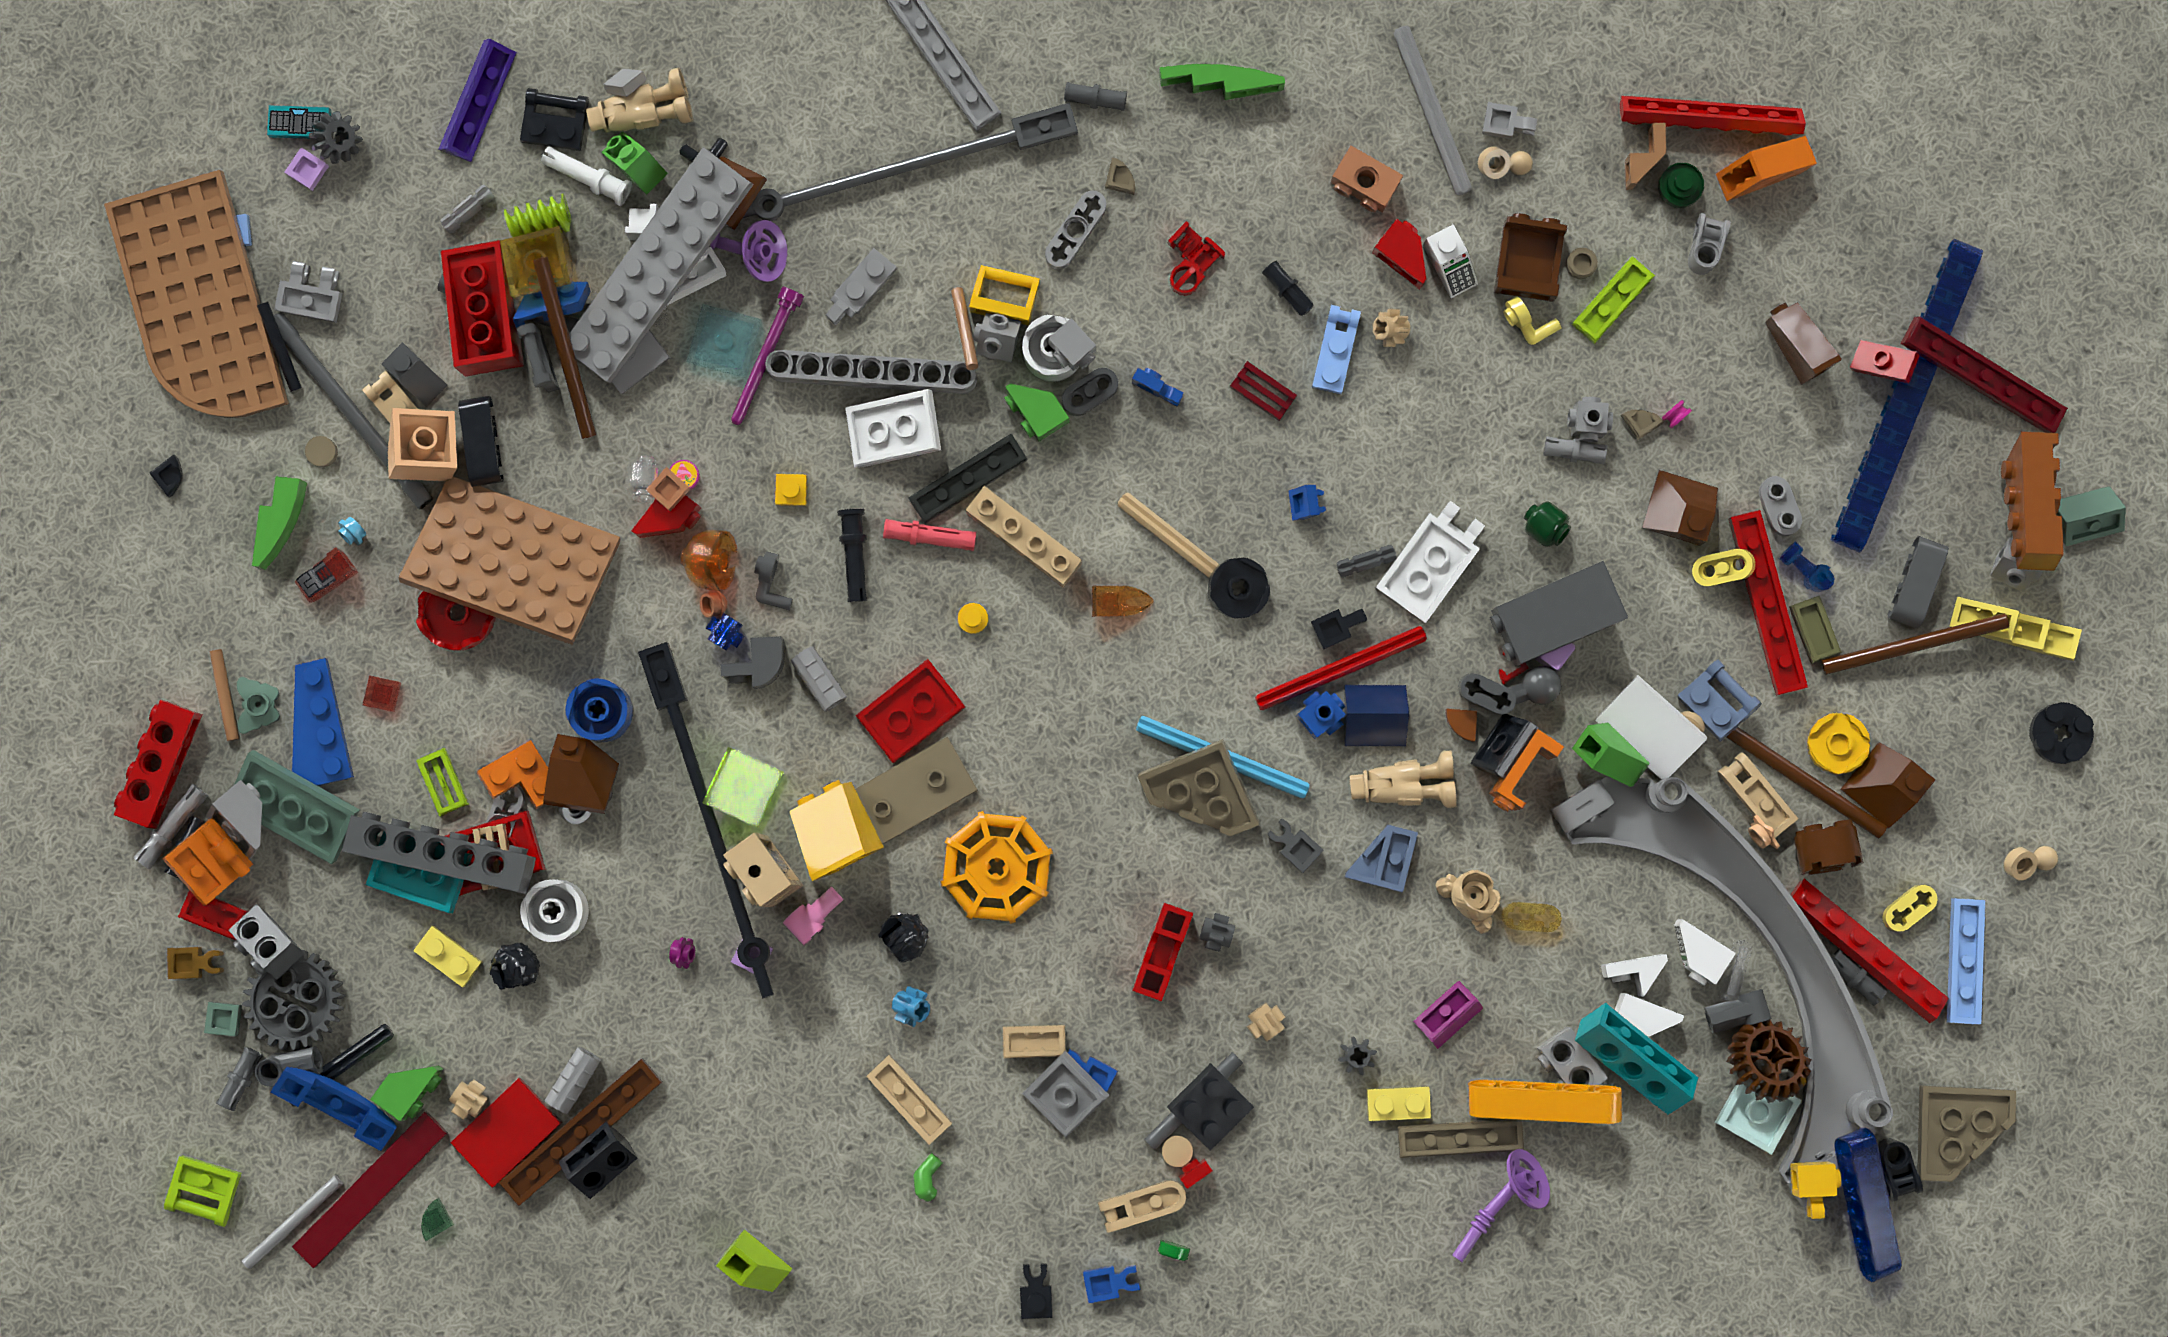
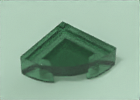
(435, 1220)

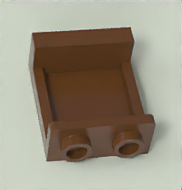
(1530, 257)

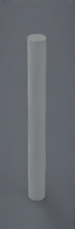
(292, 1222)

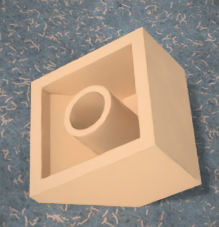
(422, 445)

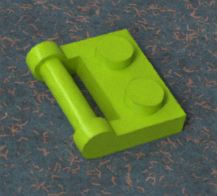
(204, 1180)

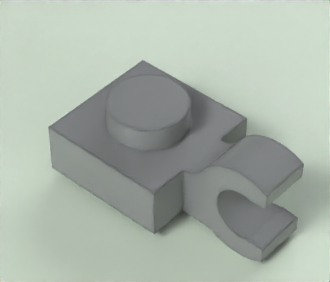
(1502, 121)

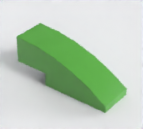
(277, 521)

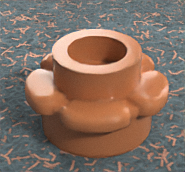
(713, 604)

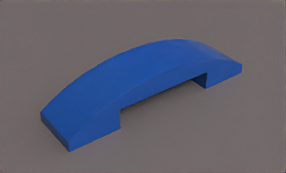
(338, 1102)

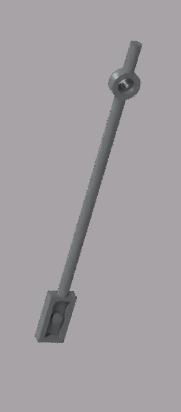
(1028, 131)

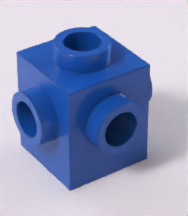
(1314, 722)

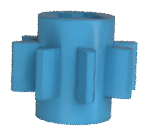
(911, 1006)

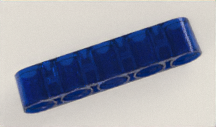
(1868, 1204)

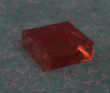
(381, 693)

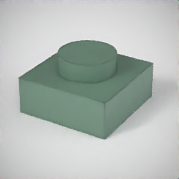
(223, 1019)

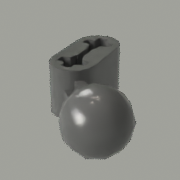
(1539, 686)

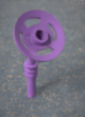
(758, 250)
(1519, 1182)

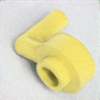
(1518, 314)

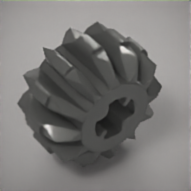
(338, 150)

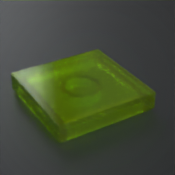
(743, 787)

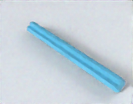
(1243, 765)

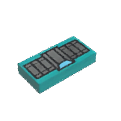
(293, 120)

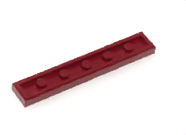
(1983, 375)
(369, 1189)

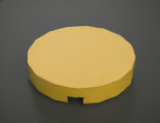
(1838, 743)

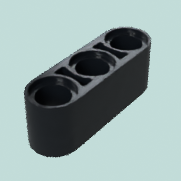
(479, 442)

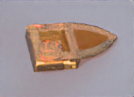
(1118, 601)

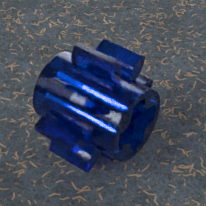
(725, 632)

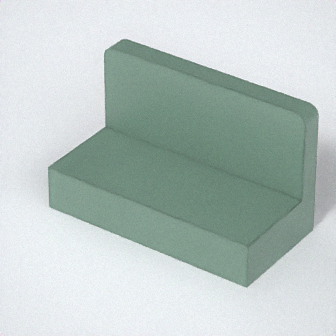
(2091, 515)

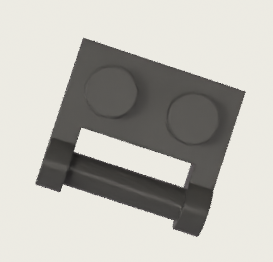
(539, 357)

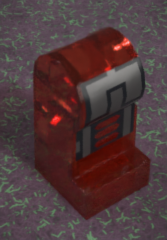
(326, 575)

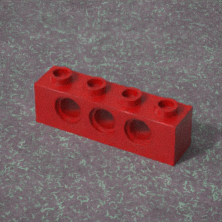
(172, 755)

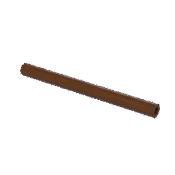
(564, 347)
(1915, 643)
(1807, 782)

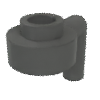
(766, 568)

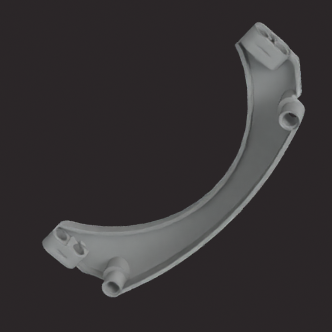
(1694, 835)

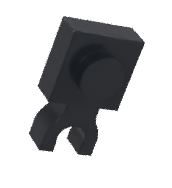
(1036, 1297)

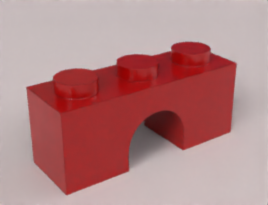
(1162, 951)

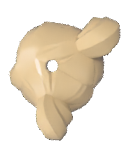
(1460, 891)

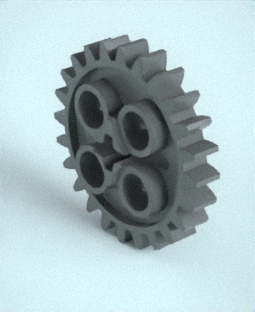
(281, 1025)

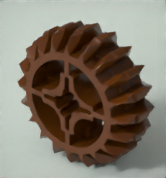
(1762, 1068)

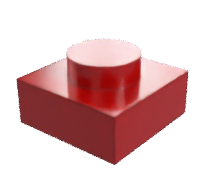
(1194, 1172)

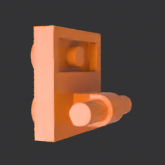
(208, 861)

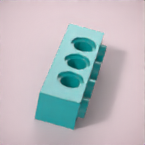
(1636, 1059)

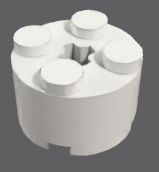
(1035, 349)
(541, 898)

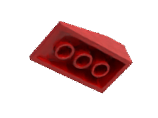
(480, 310)

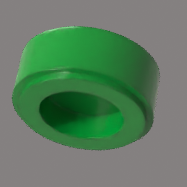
(1173, 1250)

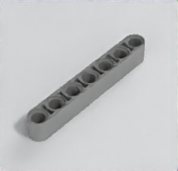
(859, 363)

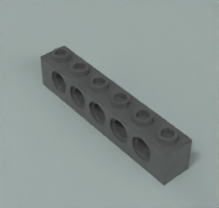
(362, 841)

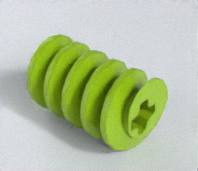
(539, 219)

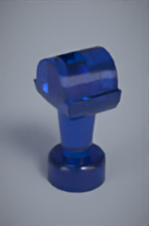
(1816, 576)

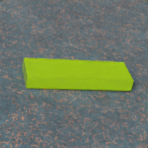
(1613, 299)

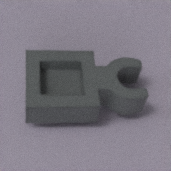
(1298, 848)

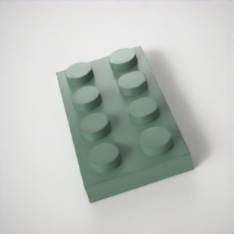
(298, 807)

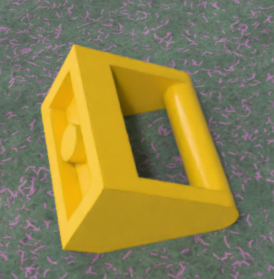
(984, 305)

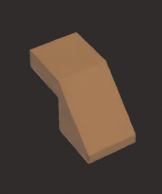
(1640, 164)

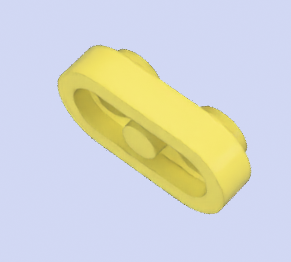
(1724, 567)

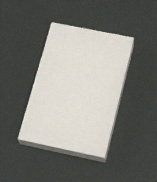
(893, 428)
(1653, 727)

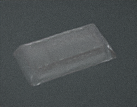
(1735, 971)

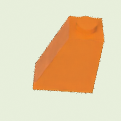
(1766, 167)

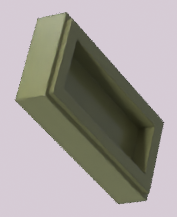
(1815, 629)

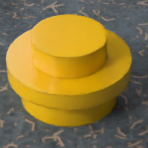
(972, 618)

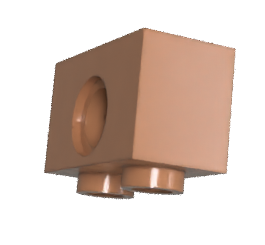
(1359, 164)

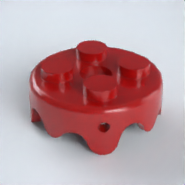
(441, 630)

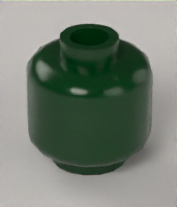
(1547, 524)

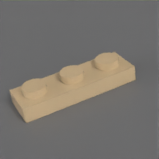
(909, 1099)

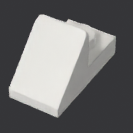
(1644, 969)

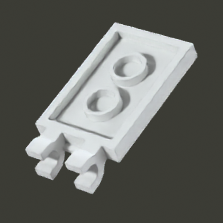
(1430, 563)

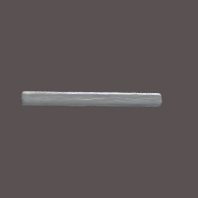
(1432, 110)

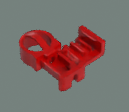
(1200, 257)

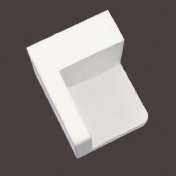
(639, 220)

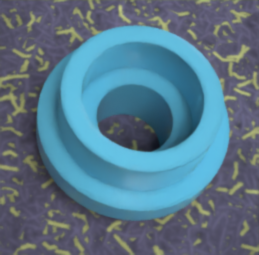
(351, 531)

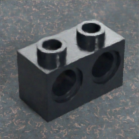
(598, 1160)

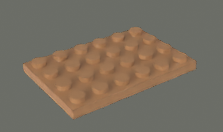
(510, 560)

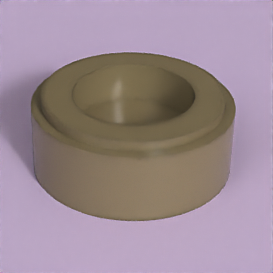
(1581, 263)
(321, 451)

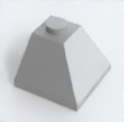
(240, 816)

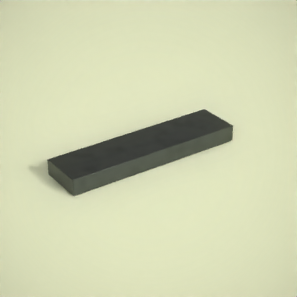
(967, 478)

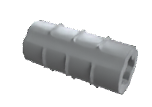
(818, 679)
(572, 1080)

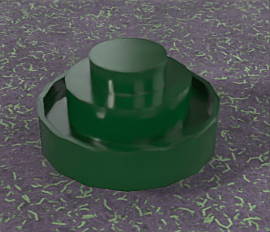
(1681, 185)

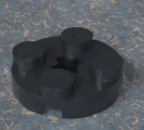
(1255, 582)
(2077, 725)

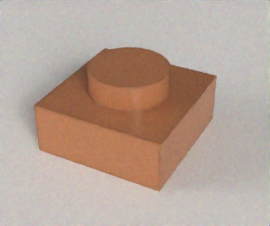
(668, 489)

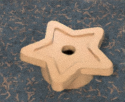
(1762, 834)

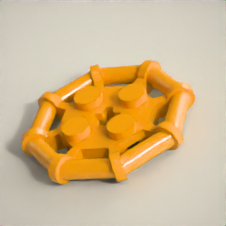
(1014, 869)

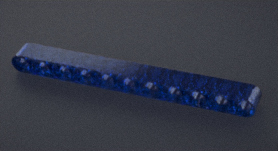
(1904, 404)

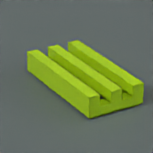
(453, 777)

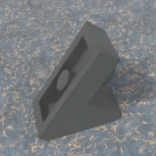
(414, 374)

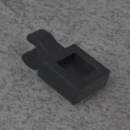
(1334, 628)

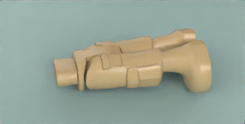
(640, 108)
(1401, 783)

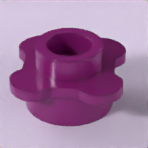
(682, 952)

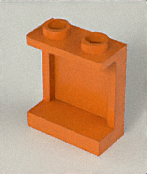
(1503, 788)

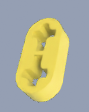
(1914, 914)

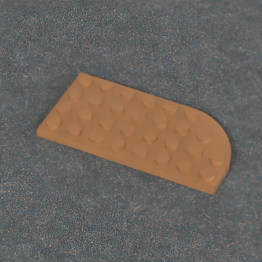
(196, 297)

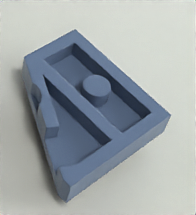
(1385, 859)

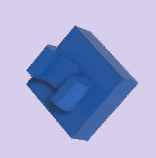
(1305, 502)

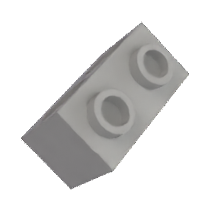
(1576, 1059)

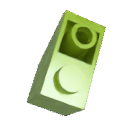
(753, 1264)

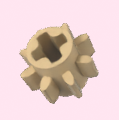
(1391, 328)
(1266, 1021)
(468, 1099)

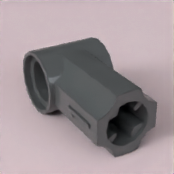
(1748, 1009)
(306, 1059)

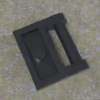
(553, 129)

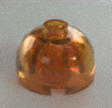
(708, 559)

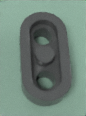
(1089, 391)

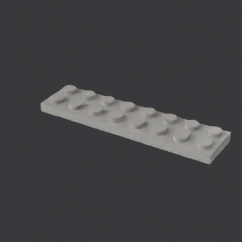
(657, 264)

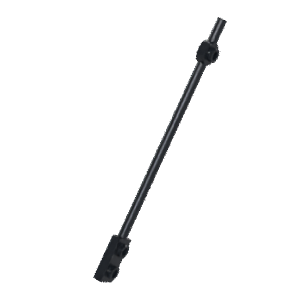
(669, 693)

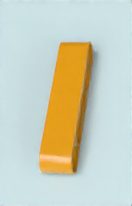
(1545, 1101)

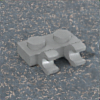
(306, 300)

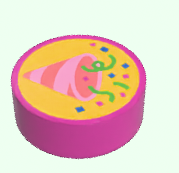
(686, 472)

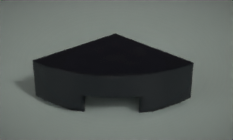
(168, 475)

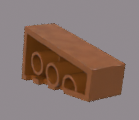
(2034, 501)

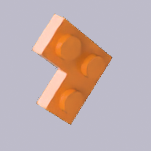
(517, 767)

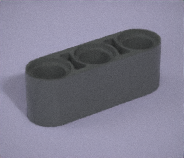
(1919, 583)

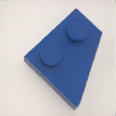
(571, 298)

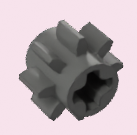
(1217, 932)
(1364, 1060)

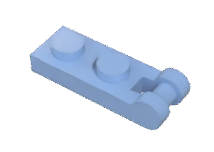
(1335, 351)

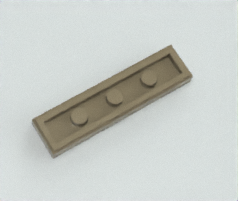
(1460, 1138)

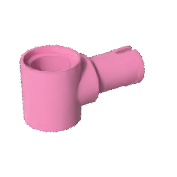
(809, 919)

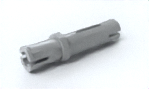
(170, 827)

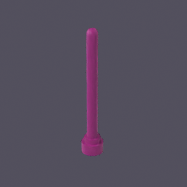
(788, 302)

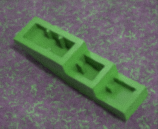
(1233, 80)

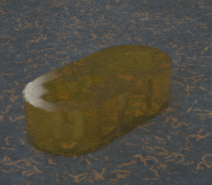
(1531, 924)

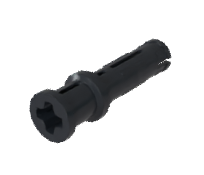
(853, 540)

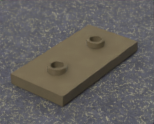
(915, 790)

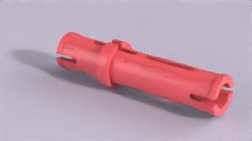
(927, 534)

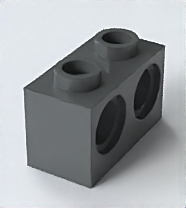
(267, 940)

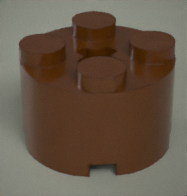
(1828, 848)

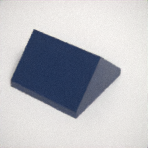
(1375, 715)

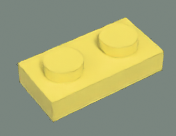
(448, 956)
(1398, 1103)

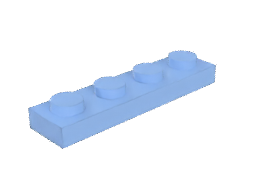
(1966, 961)

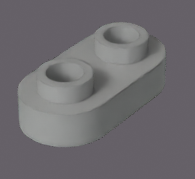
(1780, 505)

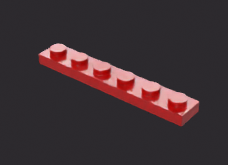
(1712, 115)
(1769, 605)
(1869, 952)

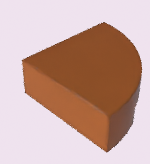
(1462, 723)

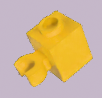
(1815, 1182)

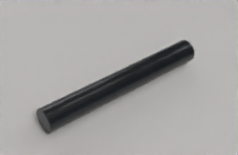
(279, 346)

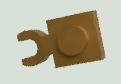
(189, 962)

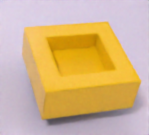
(791, 490)

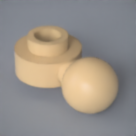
(1519, 163)
(2022, 863)

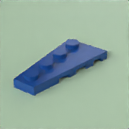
(318, 733)

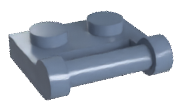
(1714, 710)

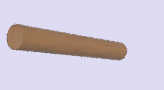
(964, 328)
(224, 695)

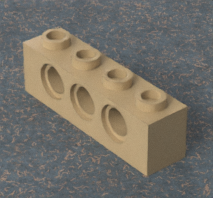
(1023, 536)

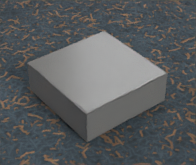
(625, 82)

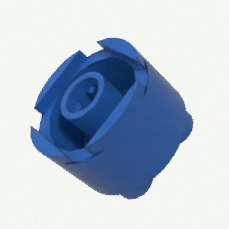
(591, 694)

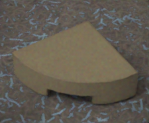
(1120, 178)
(1641, 422)

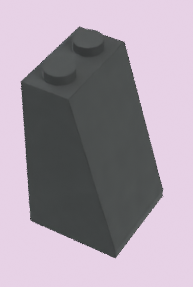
(1558, 614)

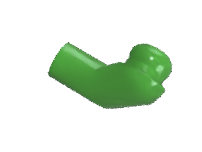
(923, 1178)

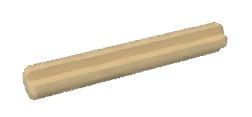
(1167, 534)

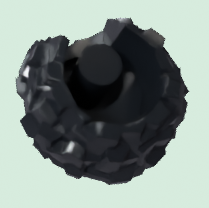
(904, 936)
(514, 966)

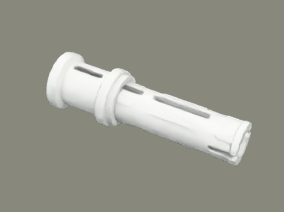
(599, 180)

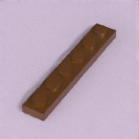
(608, 1106)

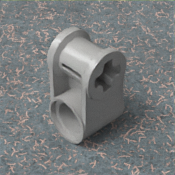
(1708, 238)

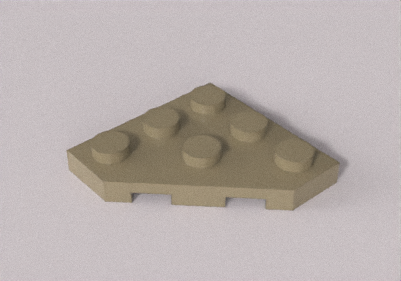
(1202, 789)
(1959, 1127)

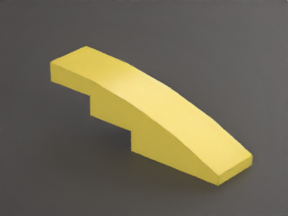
(2023, 630)

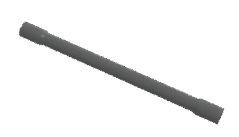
(292, 339)

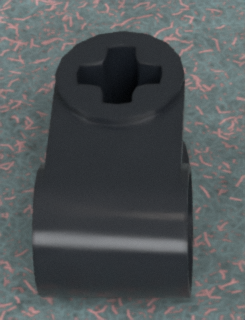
(1901, 1173)

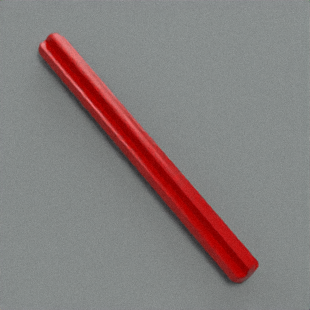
(1341, 668)

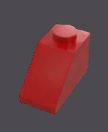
(1403, 252)
(661, 521)

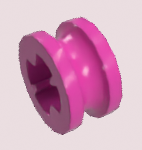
(1676, 414)

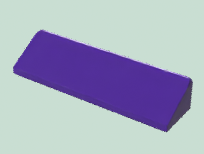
(477, 100)

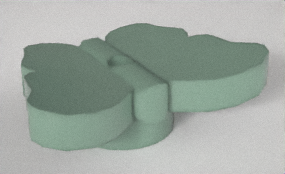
(253, 716)

